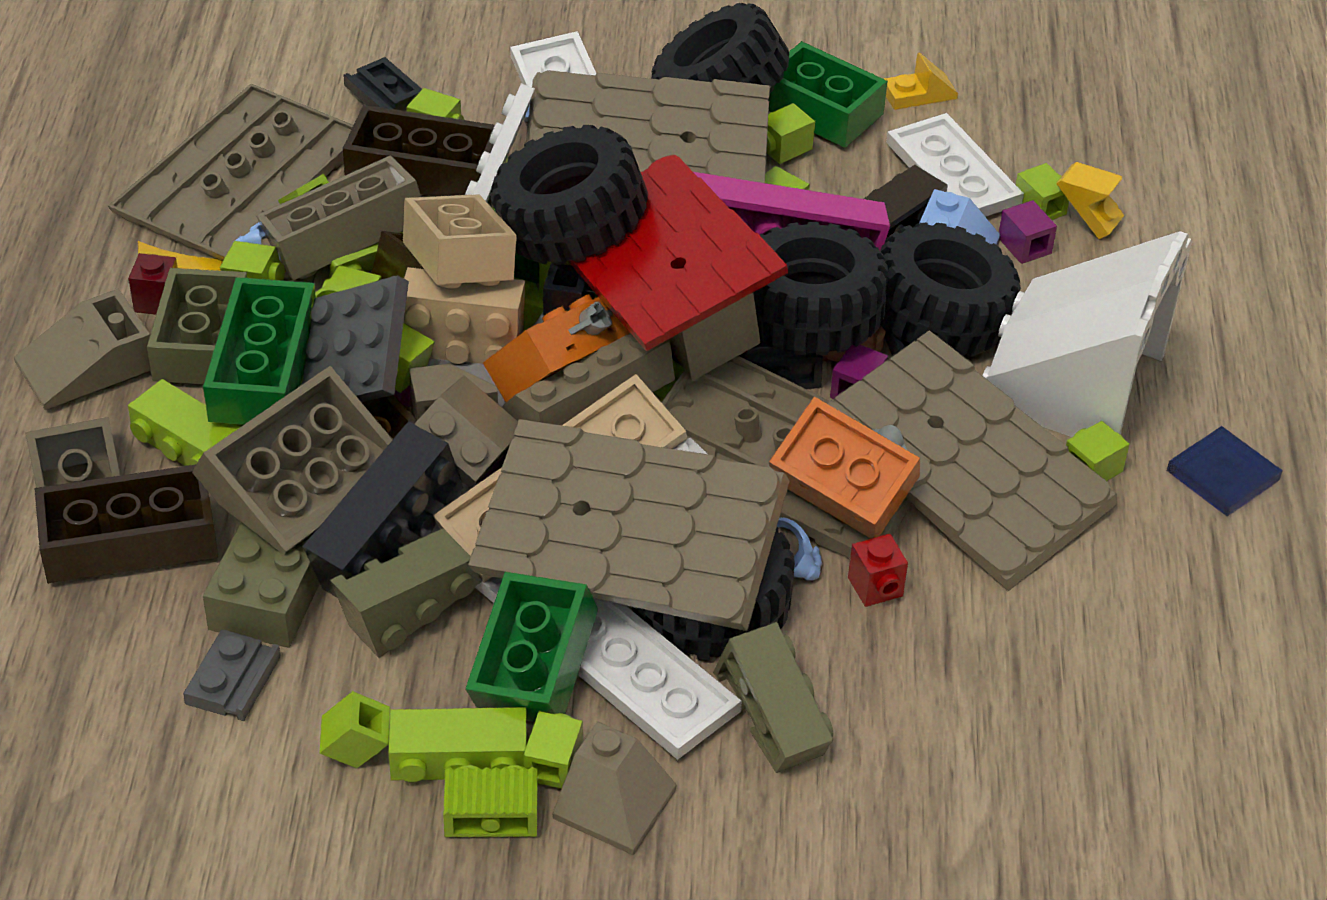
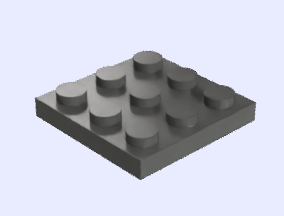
(359, 336)

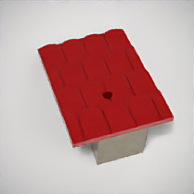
(685, 272)

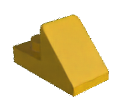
(921, 88)
(1089, 194)

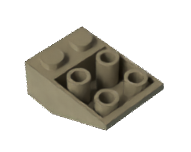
(86, 351)

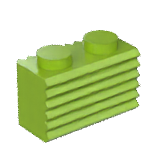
(490, 802)

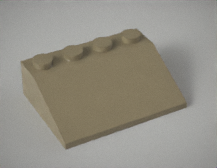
(294, 460)

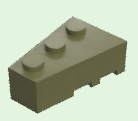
(405, 592)
(776, 697)

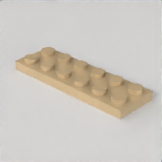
(625, 412)

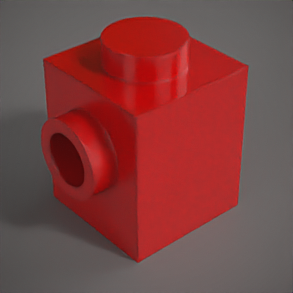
(877, 570)

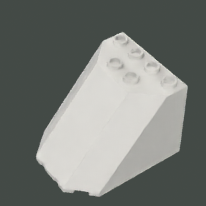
(1081, 331)

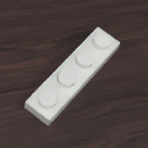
(503, 139)

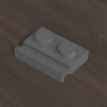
(232, 675)

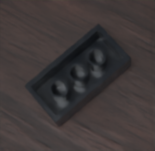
(386, 506)

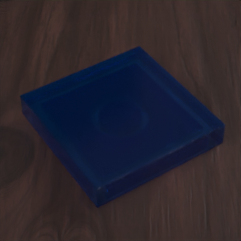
(1224, 470)

